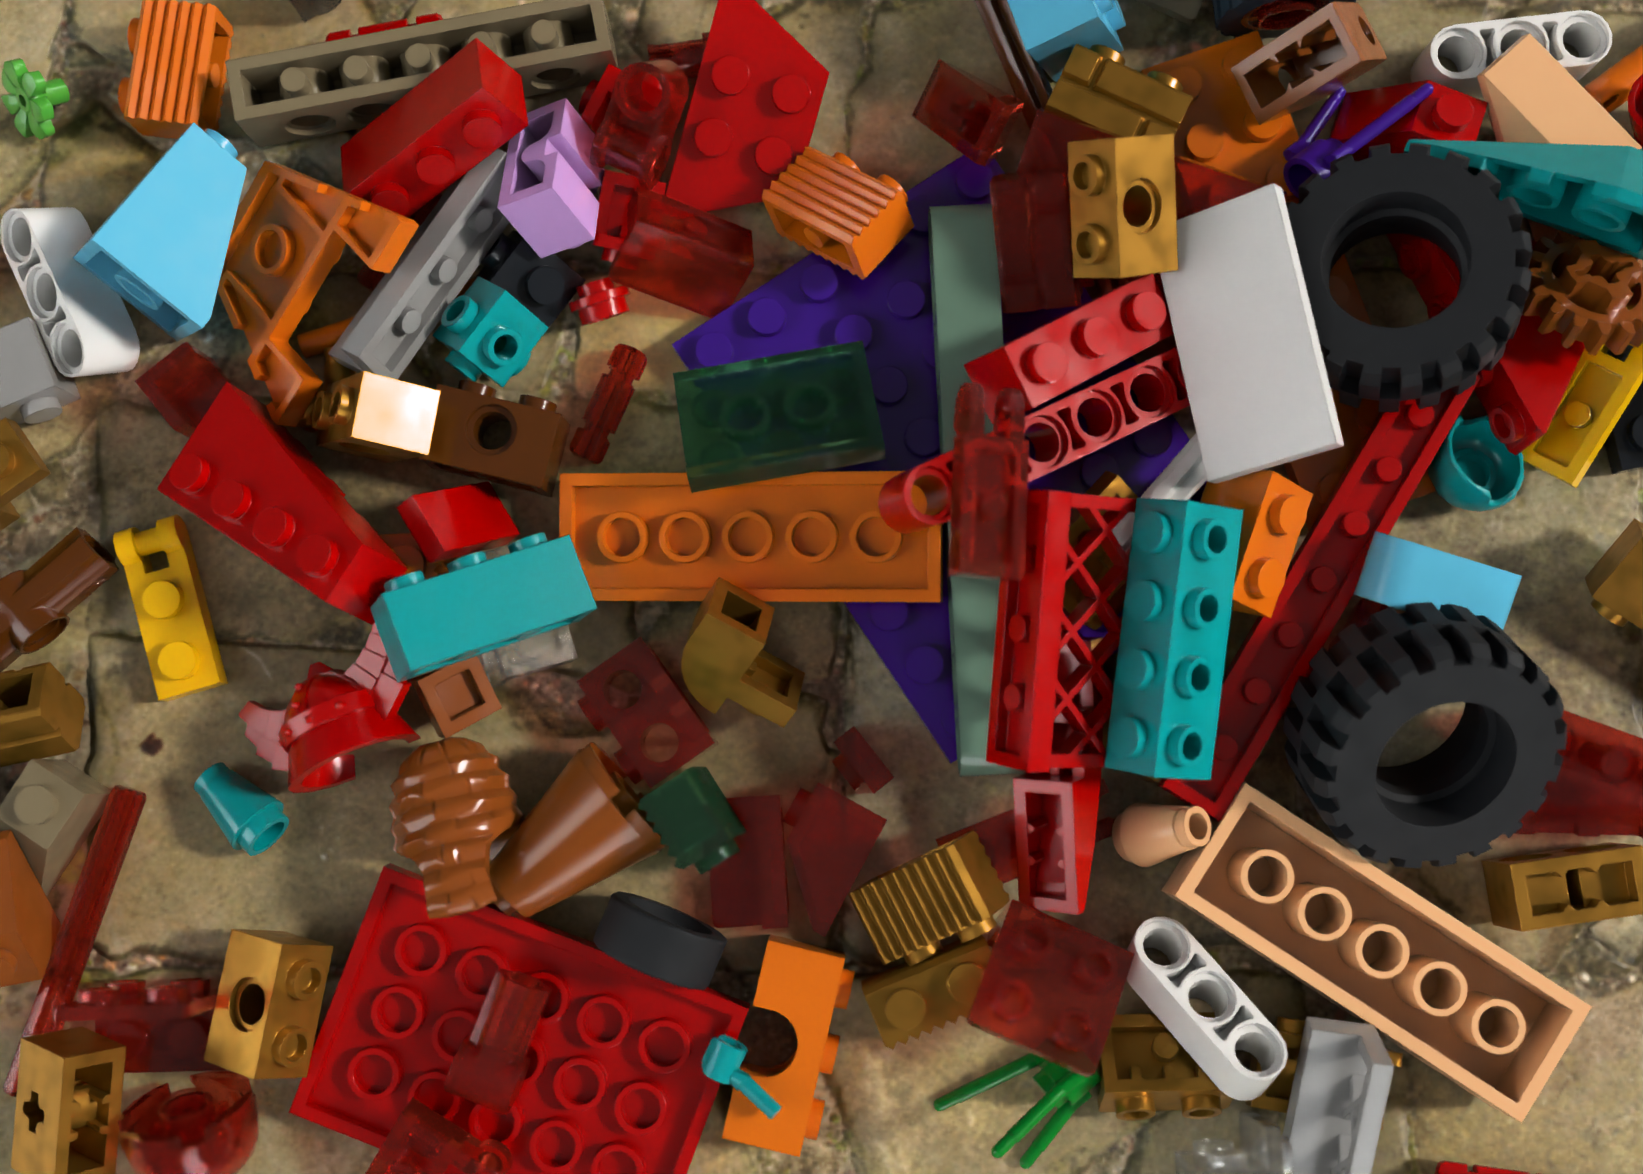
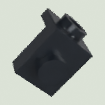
(536, 282)

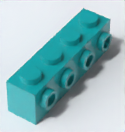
(1173, 638)

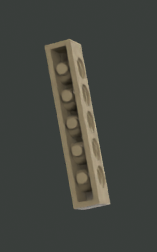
(357, 78)

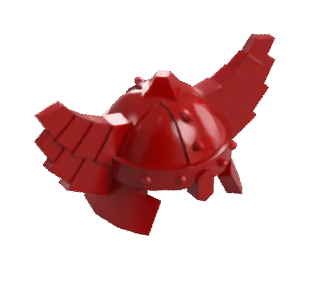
(329, 718)

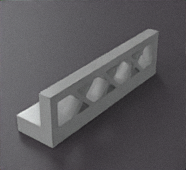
(427, 274)
(1337, 1097)

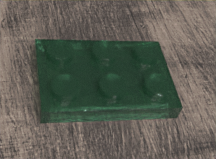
(778, 416)

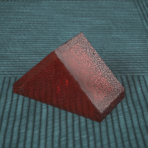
(967, 112)

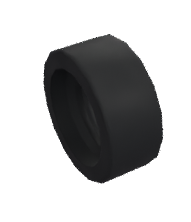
(659, 940)

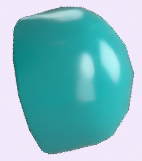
(1475, 467)

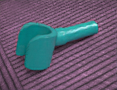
(722, 1064)

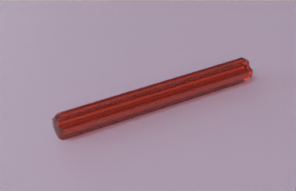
(83, 916)

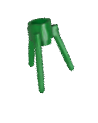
(1061, 1088)

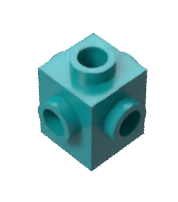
(488, 333)

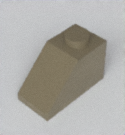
(52, 815)

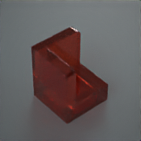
(183, 387)

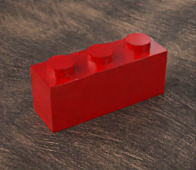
(436, 131)
(1075, 345)

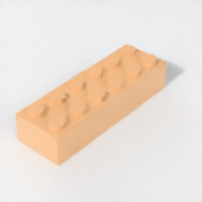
(1379, 952)

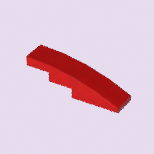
(1058, 815)

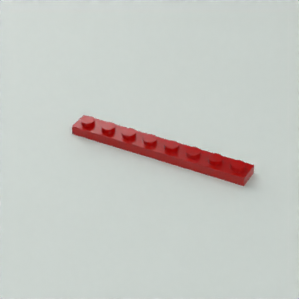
(1317, 591)

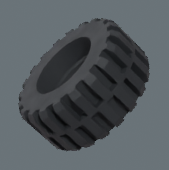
(1426, 200)
(1466, 787)

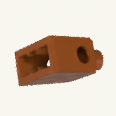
(1318, 54)

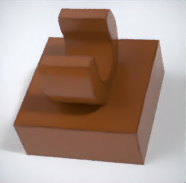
(456, 696)

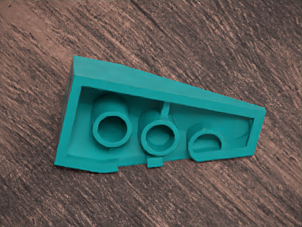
(1565, 186)

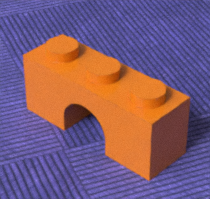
(804, 987)

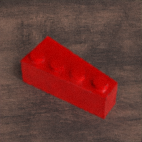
(279, 505)

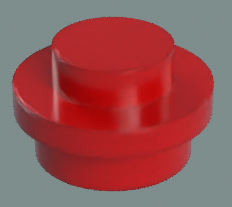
(599, 301)

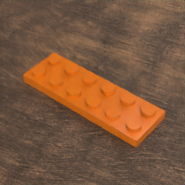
(771, 538)

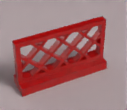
(1035, 629)

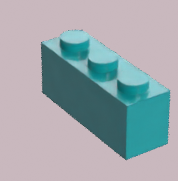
(481, 605)

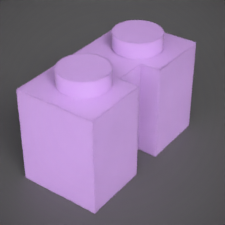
(551, 181)

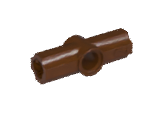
(40, 598)

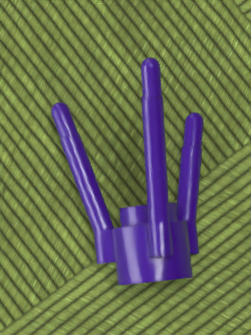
(1314, 156)

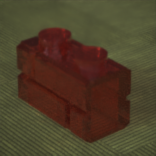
(1035, 240)

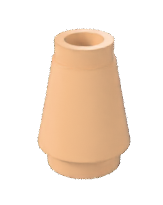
(1158, 832)

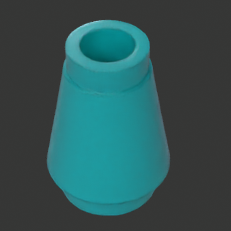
(241, 809)

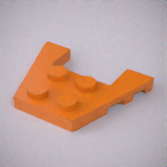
(278, 258)

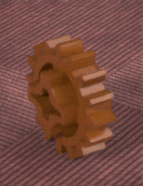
(1587, 294)

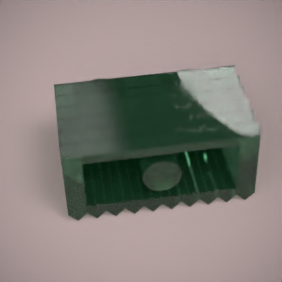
(694, 820)

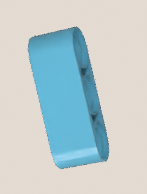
(1408, 573)

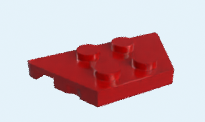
(747, 110)

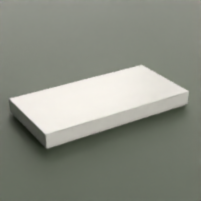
(1248, 338)

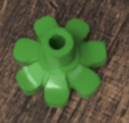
(31, 98)

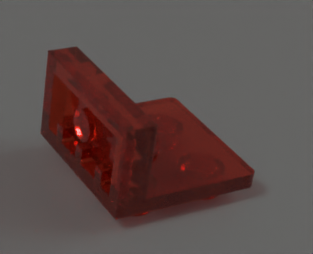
(1050, 988)
(159, 1025)

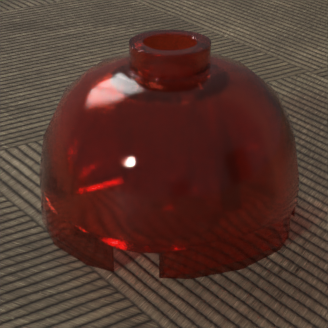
(192, 1129)

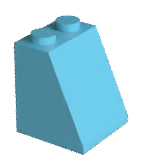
(172, 233)

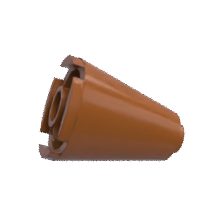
(573, 836)

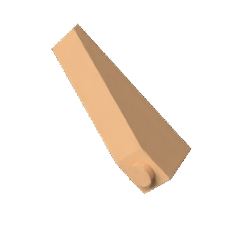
(1541, 102)

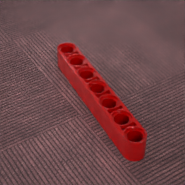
(1055, 436)

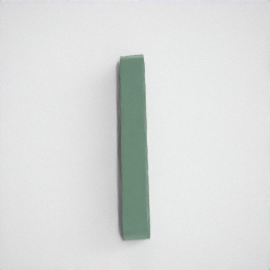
(964, 328)

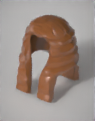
(452, 820)

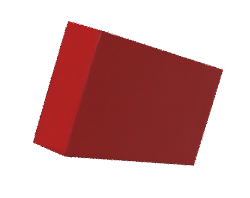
(457, 521)

